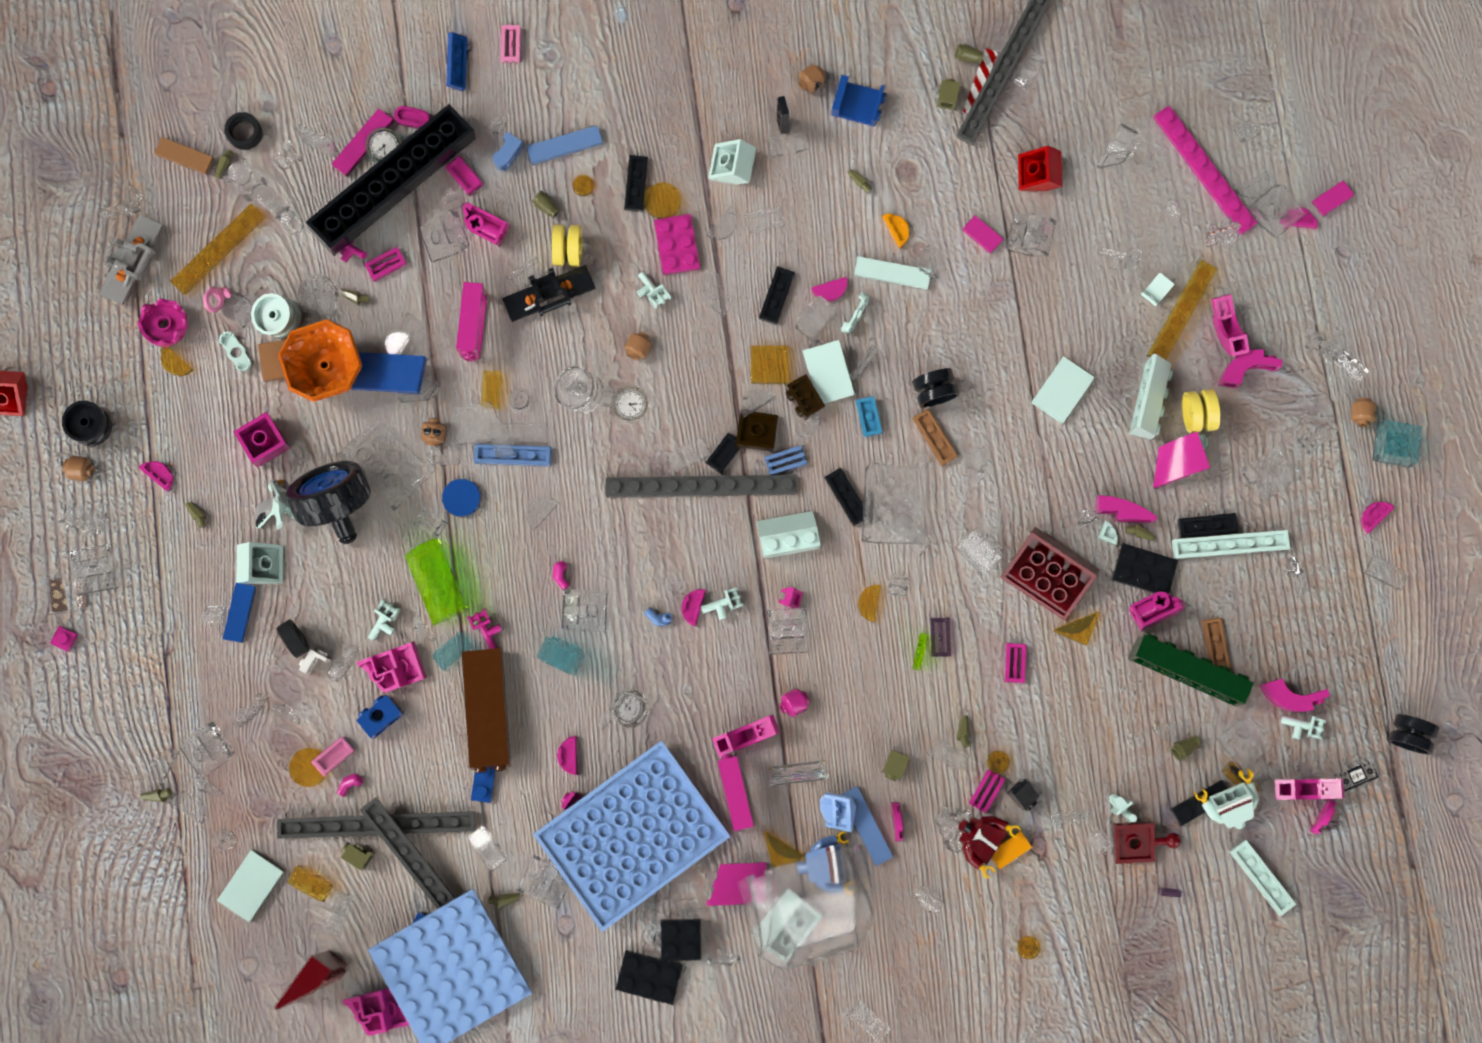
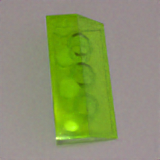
(436, 581)

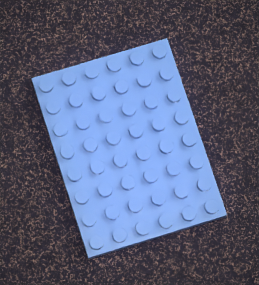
(631, 836)

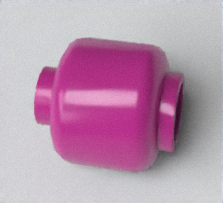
(794, 702)

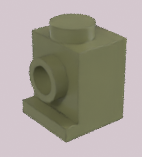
(356, 855)

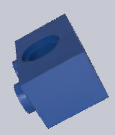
(390, 711)

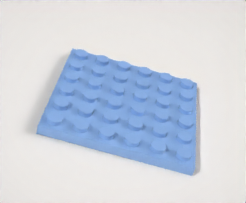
(450, 970)

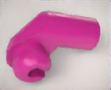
(558, 574)
(347, 782)

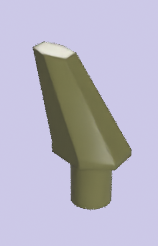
(223, 162)
(860, 180)
(354, 296)
(196, 514)
(1139, 531)
(964, 732)
(157, 795)
(503, 900)

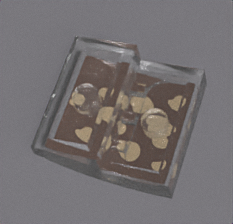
(64, 595)

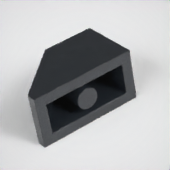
(1023, 794)

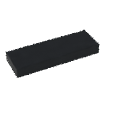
(782, 115)
(636, 183)
(776, 295)
(846, 496)
(1207, 525)

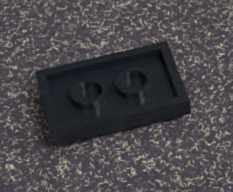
(1144, 569)
(649, 977)

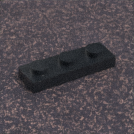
(1191, 807)

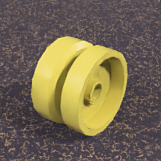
(567, 245)
(1201, 411)

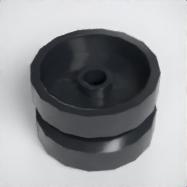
(935, 387)
(86, 423)
(1414, 734)

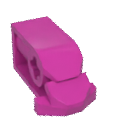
(490, 227)
(1148, 613)

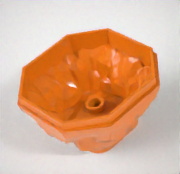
(309, 350)

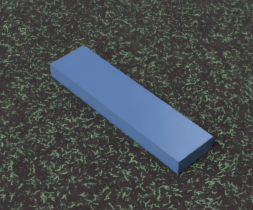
(564, 145)
(524, 455)
(868, 829)

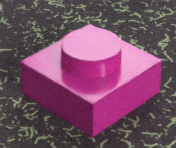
(63, 638)

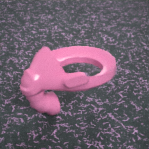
(219, 293)

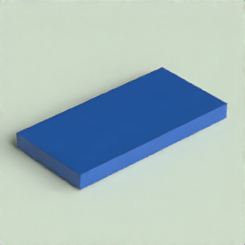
(390, 373)

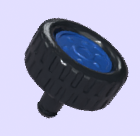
(330, 496)

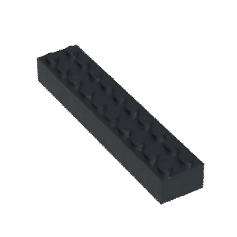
(391, 180)

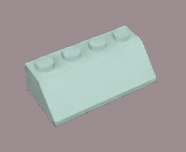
(1150, 397)

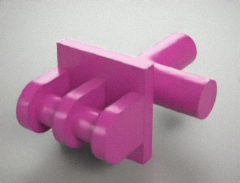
(349, 250)
(487, 633)

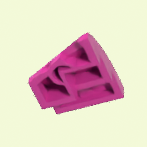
(1180, 460)
(395, 667)
(726, 885)
(376, 1011)

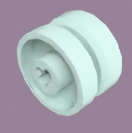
(275, 315)

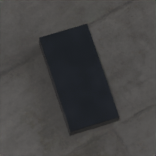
(723, 454)

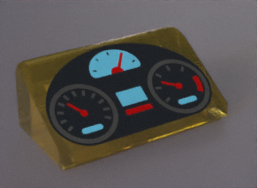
(1231, 772)

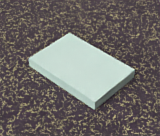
(828, 371)
(1062, 390)
(250, 886)

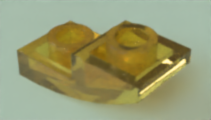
(310, 884)

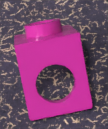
(570, 799)

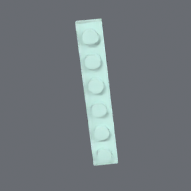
(1230, 544)

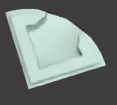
(1108, 533)

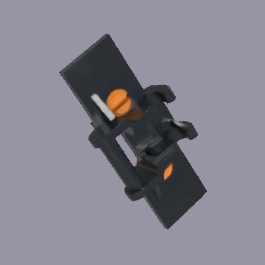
(545, 288)

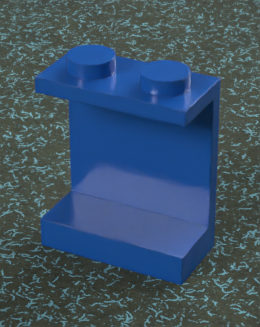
(858, 102)

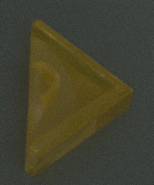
(1080, 629)
(780, 852)

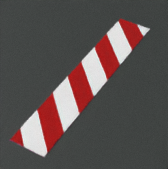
(981, 76)

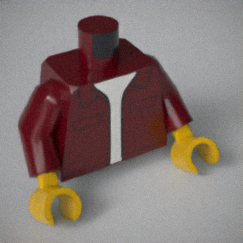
(982, 839)

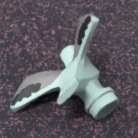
(275, 506)

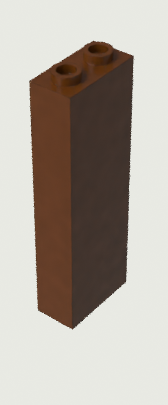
(486, 710)

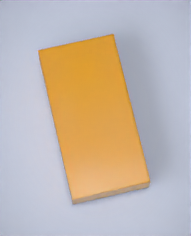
(1010, 850)

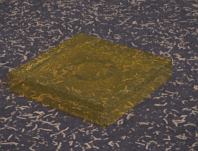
(769, 364)

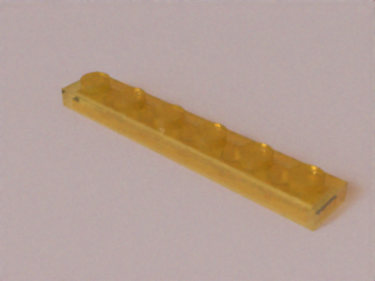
(217, 249)
(1182, 310)

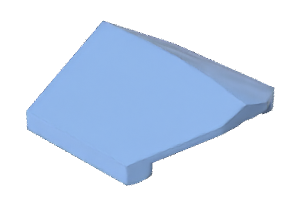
(838, 811)

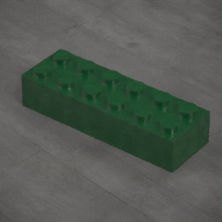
(1191, 670)

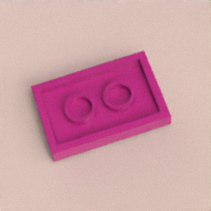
(676, 244)

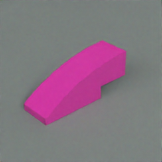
(1124, 510)

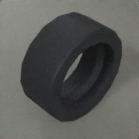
(234, 120)
(293, 638)

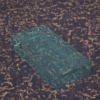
(451, 650)

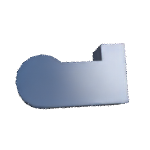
(508, 153)

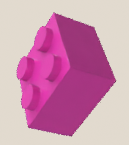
(262, 439)

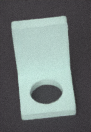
(1158, 289)

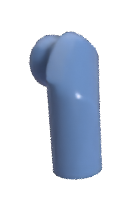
(658, 619)

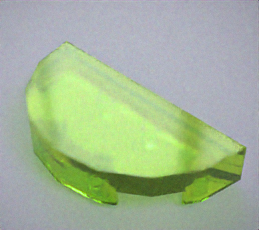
(920, 650)

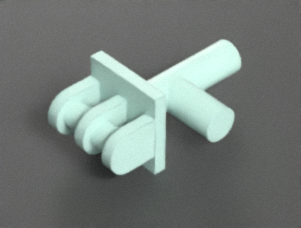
(656, 295)
(719, 604)
(384, 615)
(1299, 725)
(1121, 806)

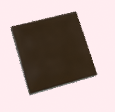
(757, 431)

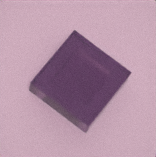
(1169, 892)

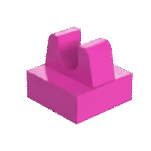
(792, 598)

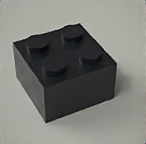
(681, 939)

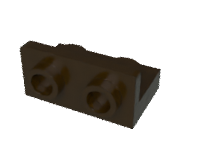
(804, 396)

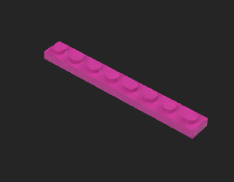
(1204, 169)

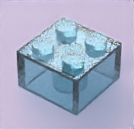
(1397, 443)
(560, 656)

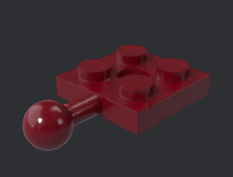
(1146, 848)

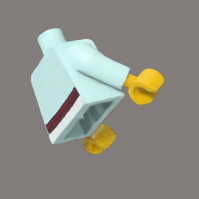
(1232, 805)

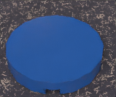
(461, 497)

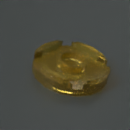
(662, 200)
(302, 769)

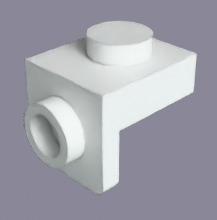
(308, 662)

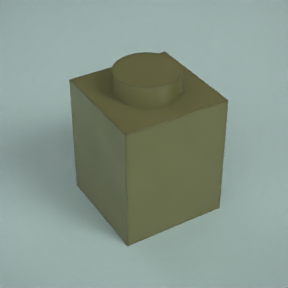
(948, 94)
(895, 765)

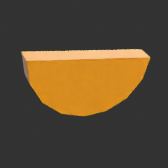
(898, 228)

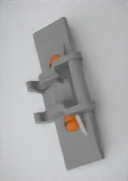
(125, 257)

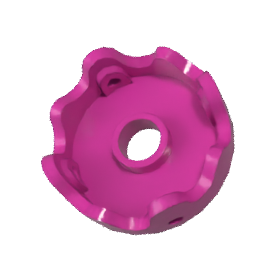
(157, 312)

